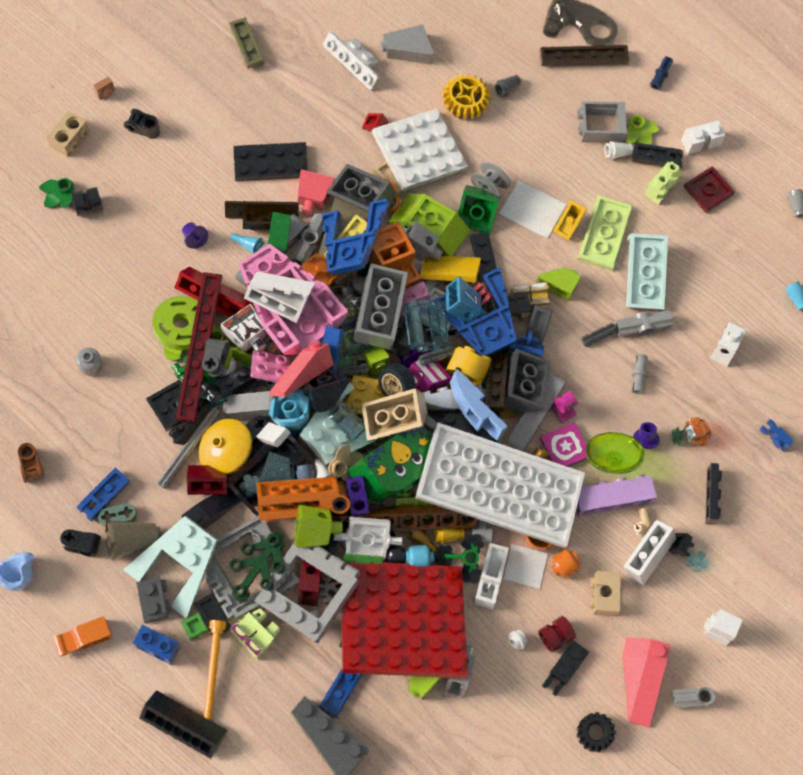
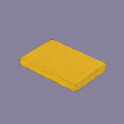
(450, 268)

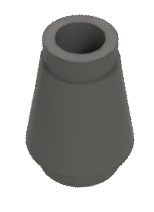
(507, 85)

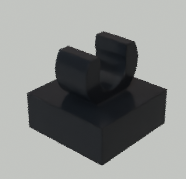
(681, 544)

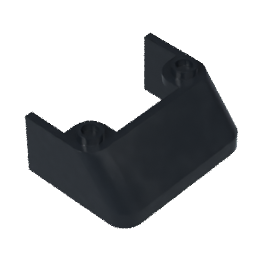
(255, 463)

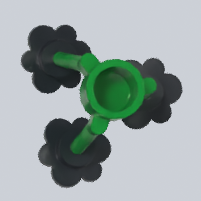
(469, 557)

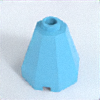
(291, 412)

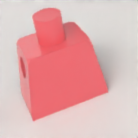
(313, 191)

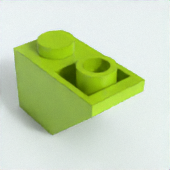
(377, 360)

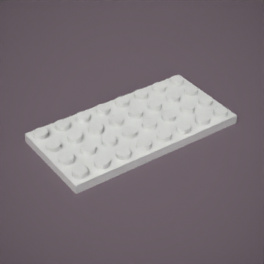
(500, 485)

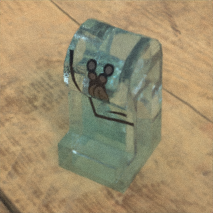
(347, 420)

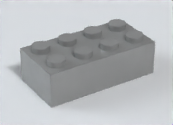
(380, 306)

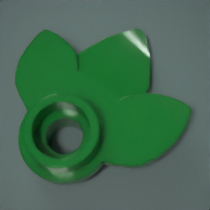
(56, 194)

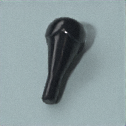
(395, 553)

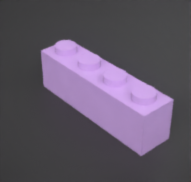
(616, 495)

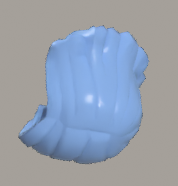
(16, 571)

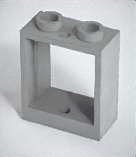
(602, 108)

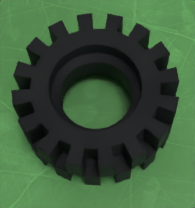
(607, 726)

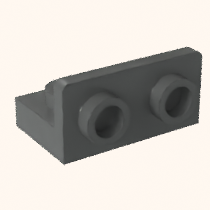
(153, 600)

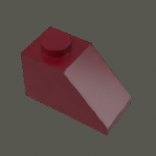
(205, 481)

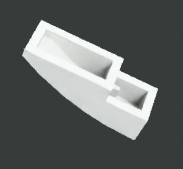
(491, 576)

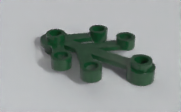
(259, 563)

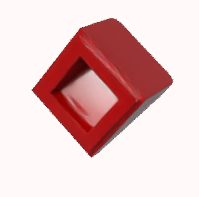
(373, 121)

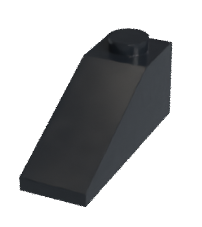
(212, 508)

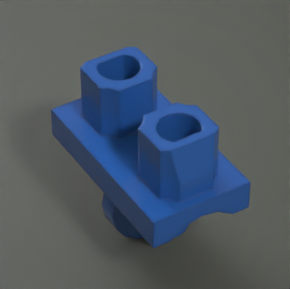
(527, 346)

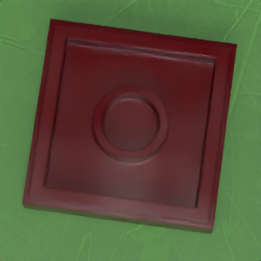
(709, 189)

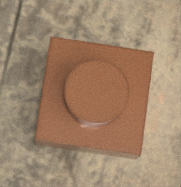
(104, 88)

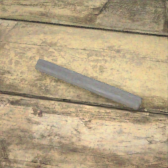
(187, 449)

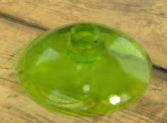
(615, 453)

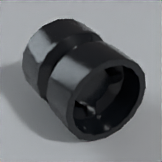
(87, 201)

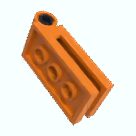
(283, 497)

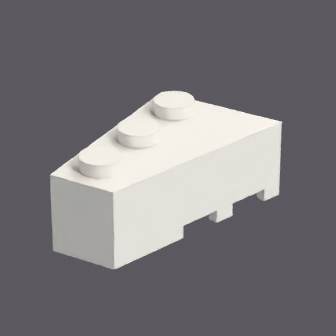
(279, 294)

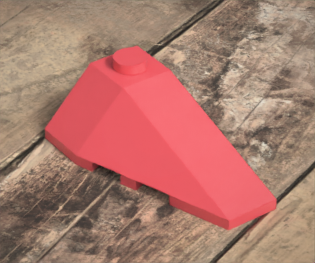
(305, 367)
(644, 669)

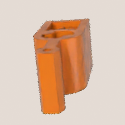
(83, 636)

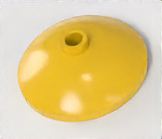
(233, 446)

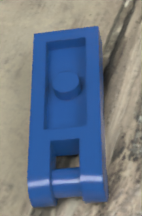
(103, 493)

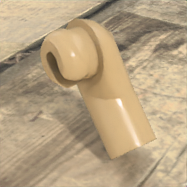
(644, 523)

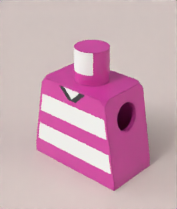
(430, 376)

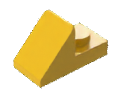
(570, 220)

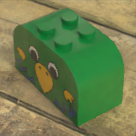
(394, 465)

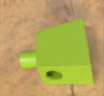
(314, 527)

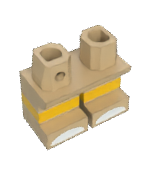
(537, 295)

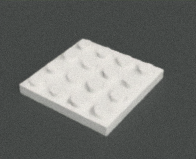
(419, 149)

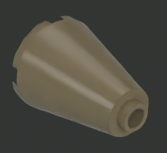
(129, 537)

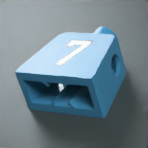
(463, 301)

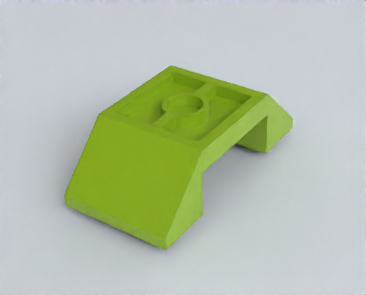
(436, 218)

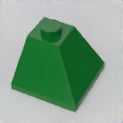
(478, 209)

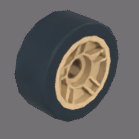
(396, 380)

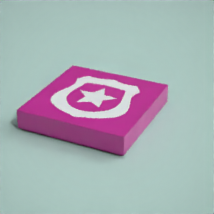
(565, 445)

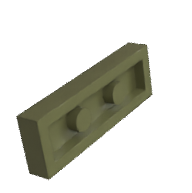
(246, 43)

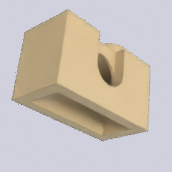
(611, 583)

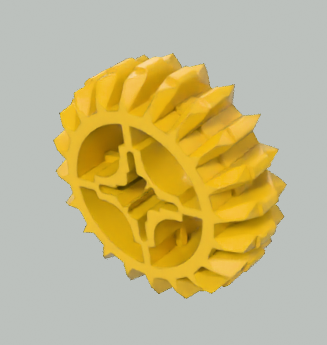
(464, 102)

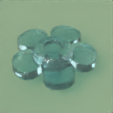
(249, 485)
(696, 561)

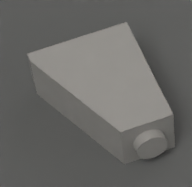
(408, 45)
(248, 405)

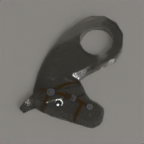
(580, 15)

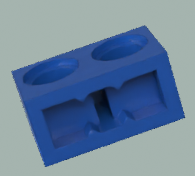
(156, 644)

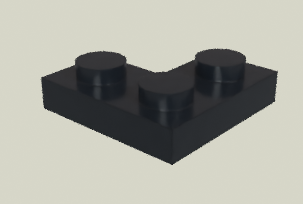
(163, 404)

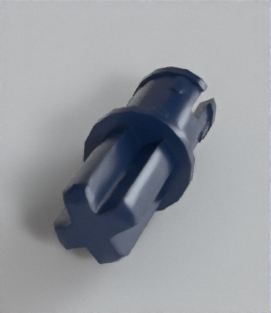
(661, 73)

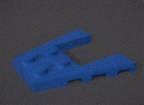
(352, 251)
(492, 331)

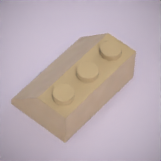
(394, 414)

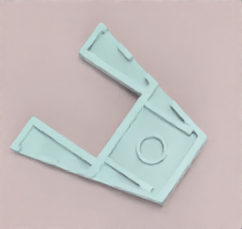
(326, 437)
(190, 547)

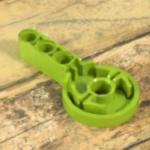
(184, 309)

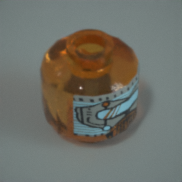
(697, 432)

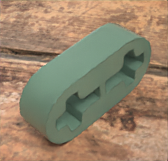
(116, 511)

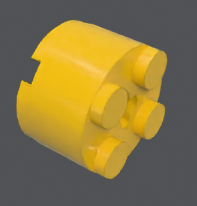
(469, 364)

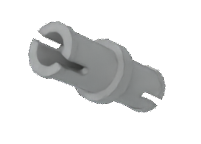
(639, 374)

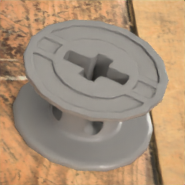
(492, 178)

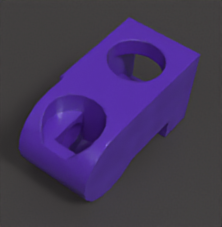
(357, 495)

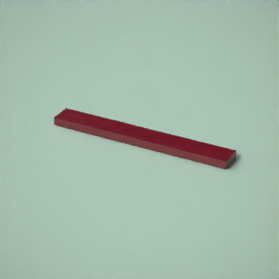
(201, 332)

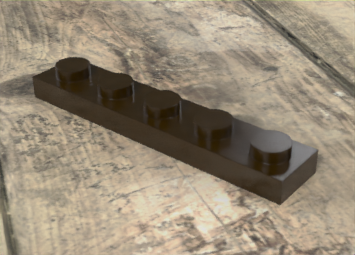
(584, 55)
(497, 381)

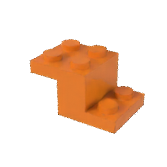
(395, 251)

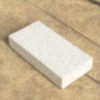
(273, 434)

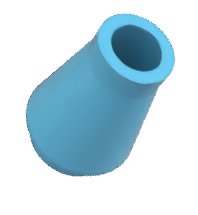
(795, 293)

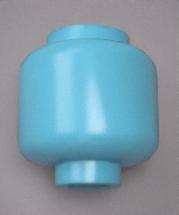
(419, 556)

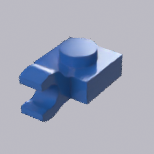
(778, 435)

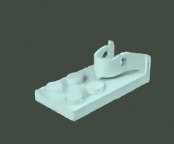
(647, 271)

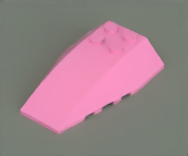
(320, 310)

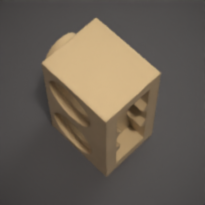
(64, 131)

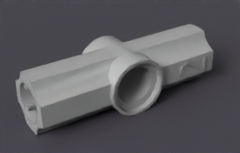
(305, 249)
(644, 323)

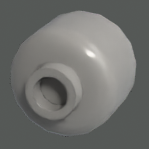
(89, 361)

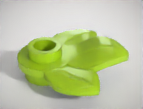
(640, 133)

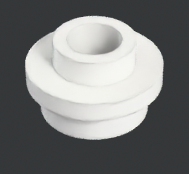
(517, 639)

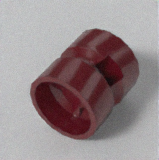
(558, 633)

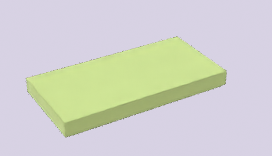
(605, 232)

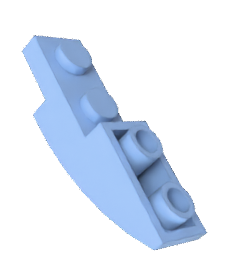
(476, 412)

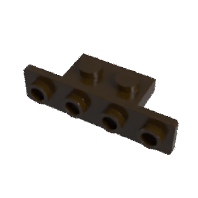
(258, 214)

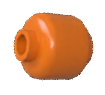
(566, 563)

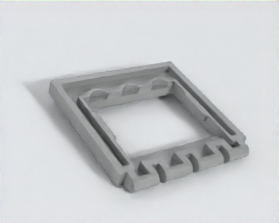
(215, 575)
(293, 613)

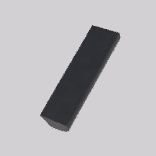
(183, 724)

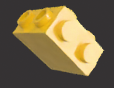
(364, 391)

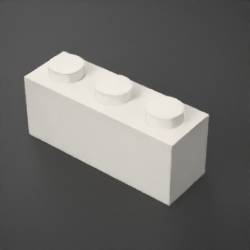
(650, 552)

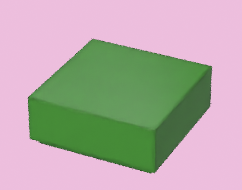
(195, 626)

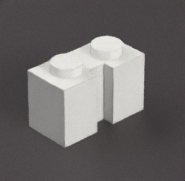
(706, 135)
(722, 627)

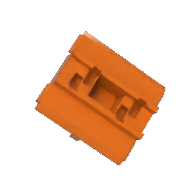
(318, 267)

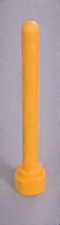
(217, 629)

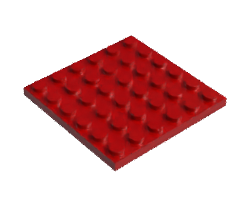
(405, 622)

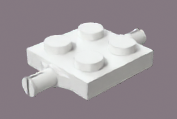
(368, 537)

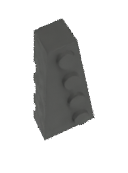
(331, 741)

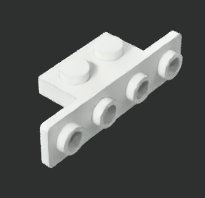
(354, 58)

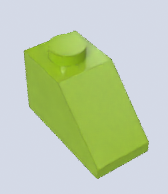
(561, 281)
(421, 686)

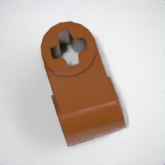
(30, 466)

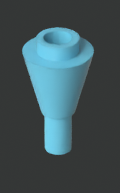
(252, 244)

